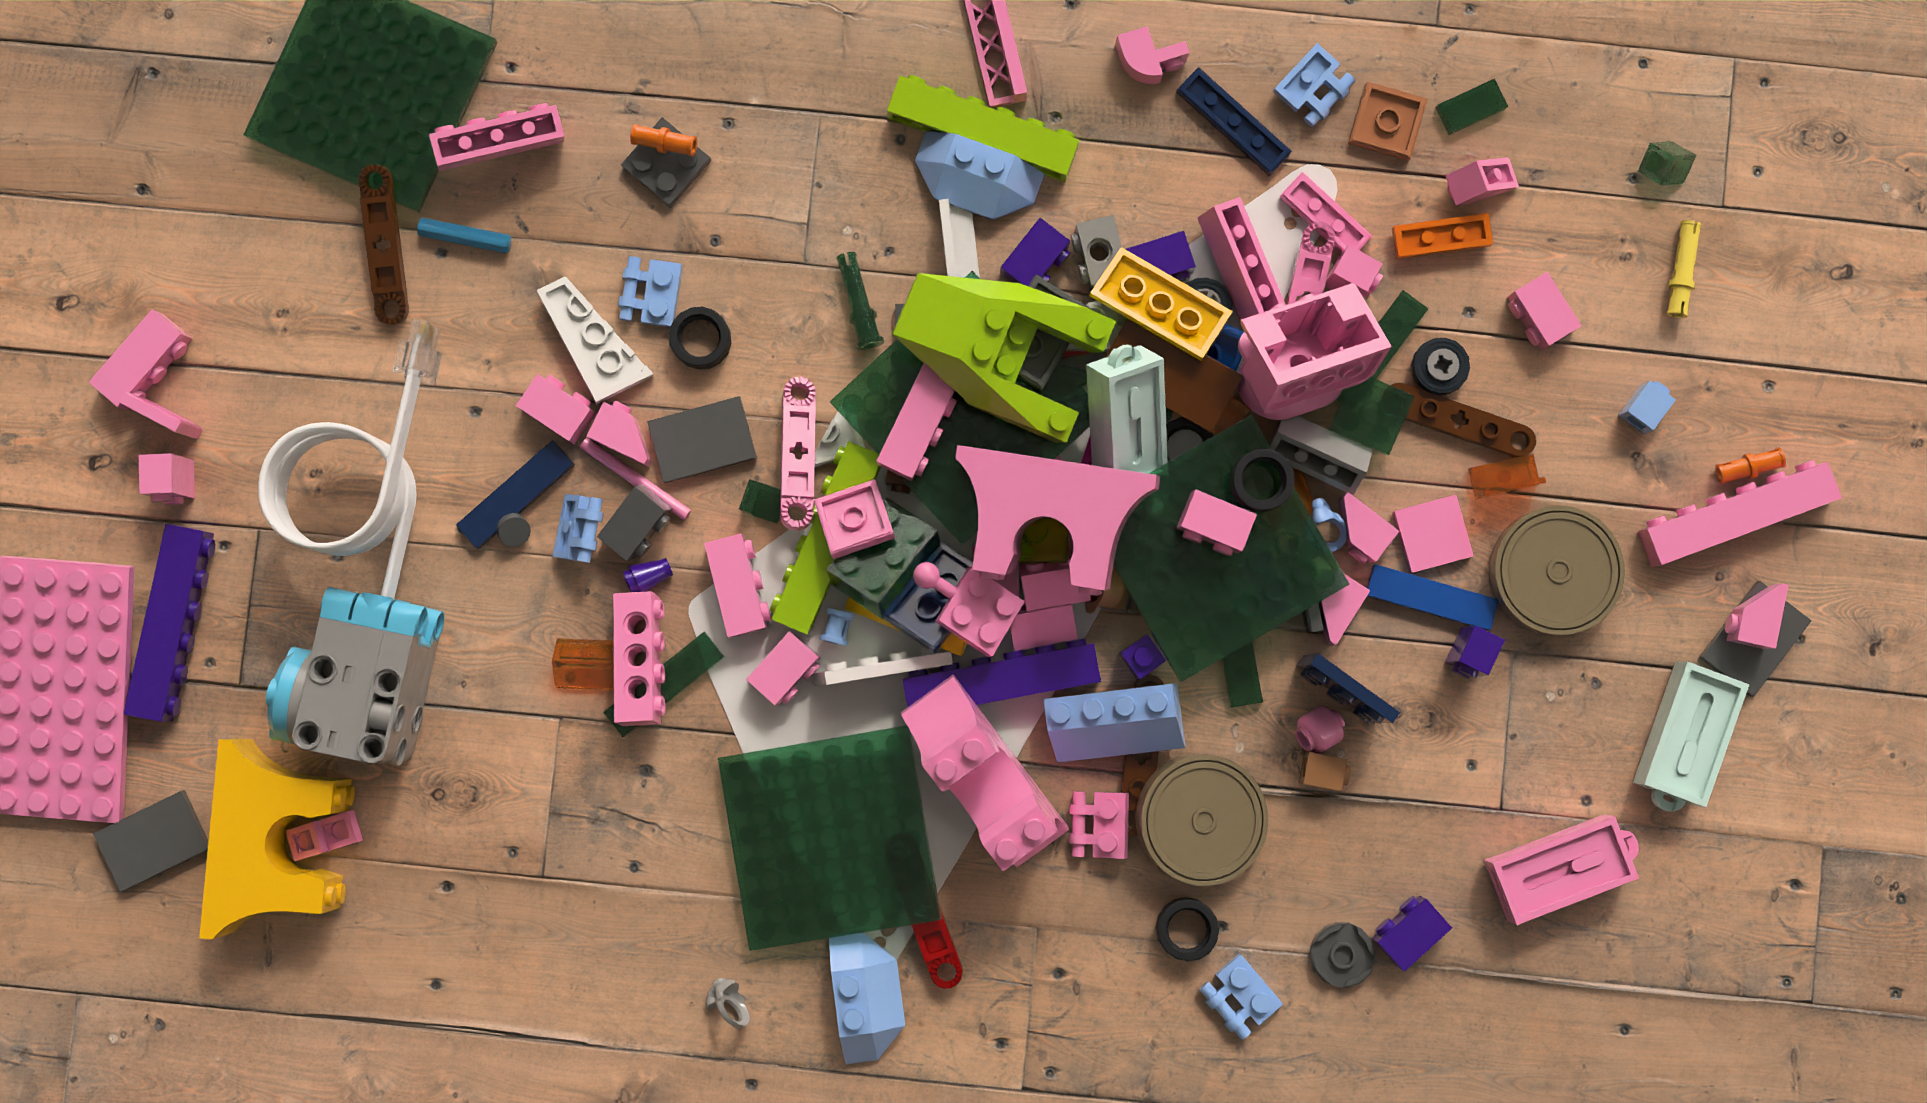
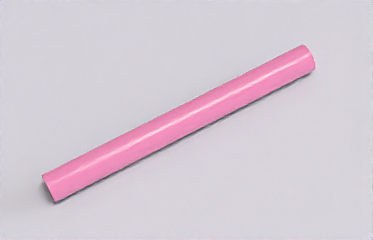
(632, 476)

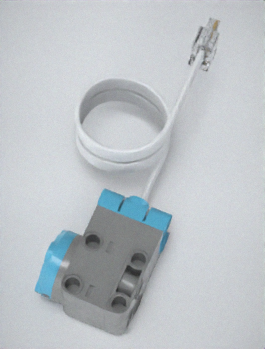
(371, 654)

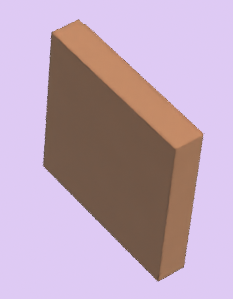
(1387, 121)

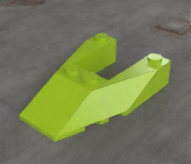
(979, 337)

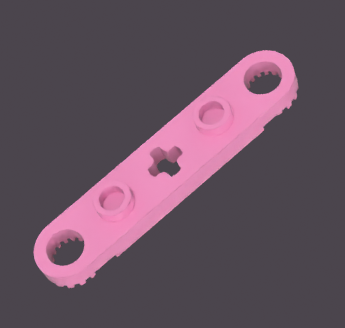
(1312, 263)
(796, 474)

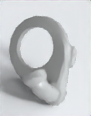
(727, 991)

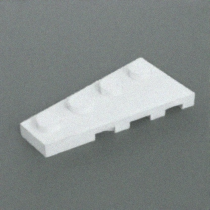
(596, 350)
(871, 667)

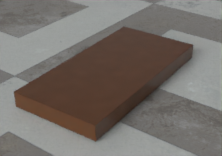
(1192, 386)

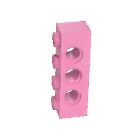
(628, 610)

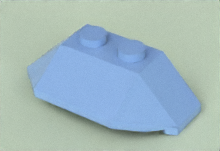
(976, 175)
(865, 996)

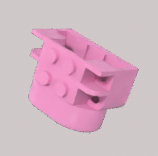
(1308, 352)

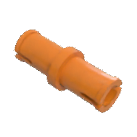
(663, 140)
(1750, 465)

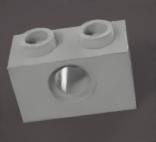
(1092, 234)

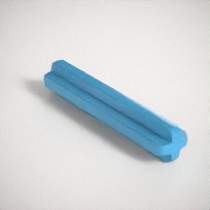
(464, 235)

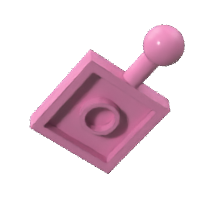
(976, 608)

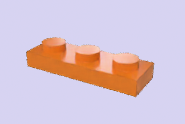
(1442, 236)

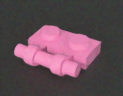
(1109, 826)

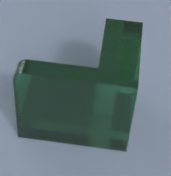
(1666, 163)
(761, 501)

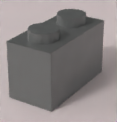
(635, 523)

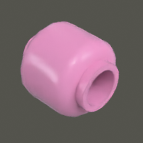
(1320, 729)

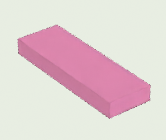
(1316, 206)

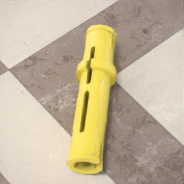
(1682, 280)

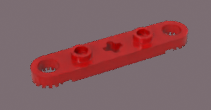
(938, 948)

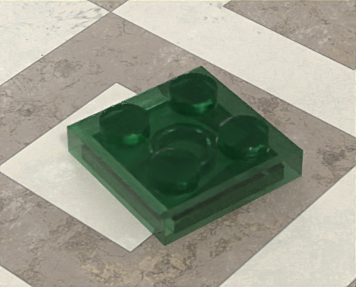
(1372, 414)

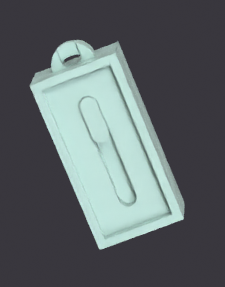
(1128, 410)
(1690, 736)

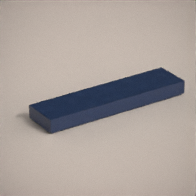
(1233, 121)
(515, 493)

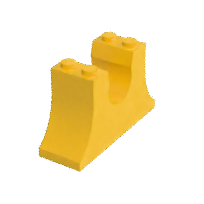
(246, 844)

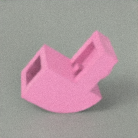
(1143, 61)

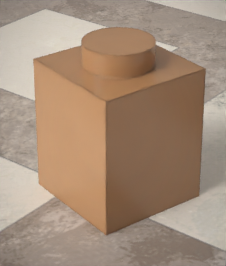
(1324, 771)

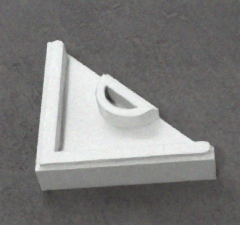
(836, 435)

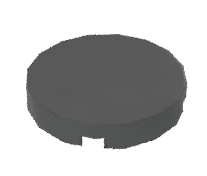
(1342, 954)

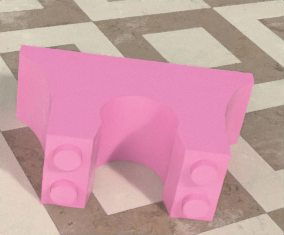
(1023, 488)
(979, 768)

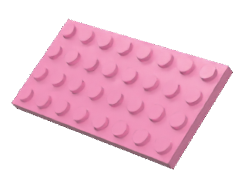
(64, 687)

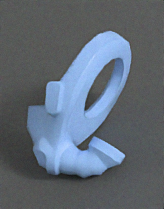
(1322, 513)

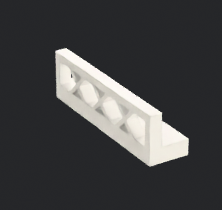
(958, 240)

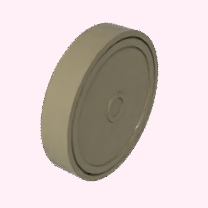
(1557, 571)
(1201, 819)

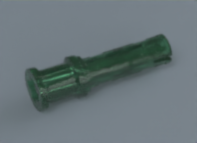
(862, 315)

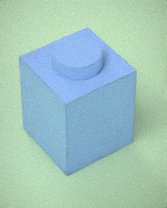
(1647, 406)

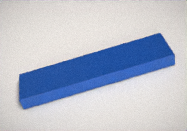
(1432, 597)

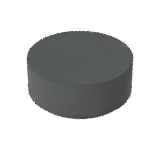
(513, 530)

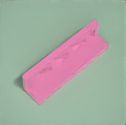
(1007, 49)

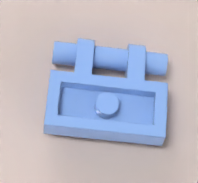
(1307, 77)
(660, 293)
(578, 528)
(1248, 989)

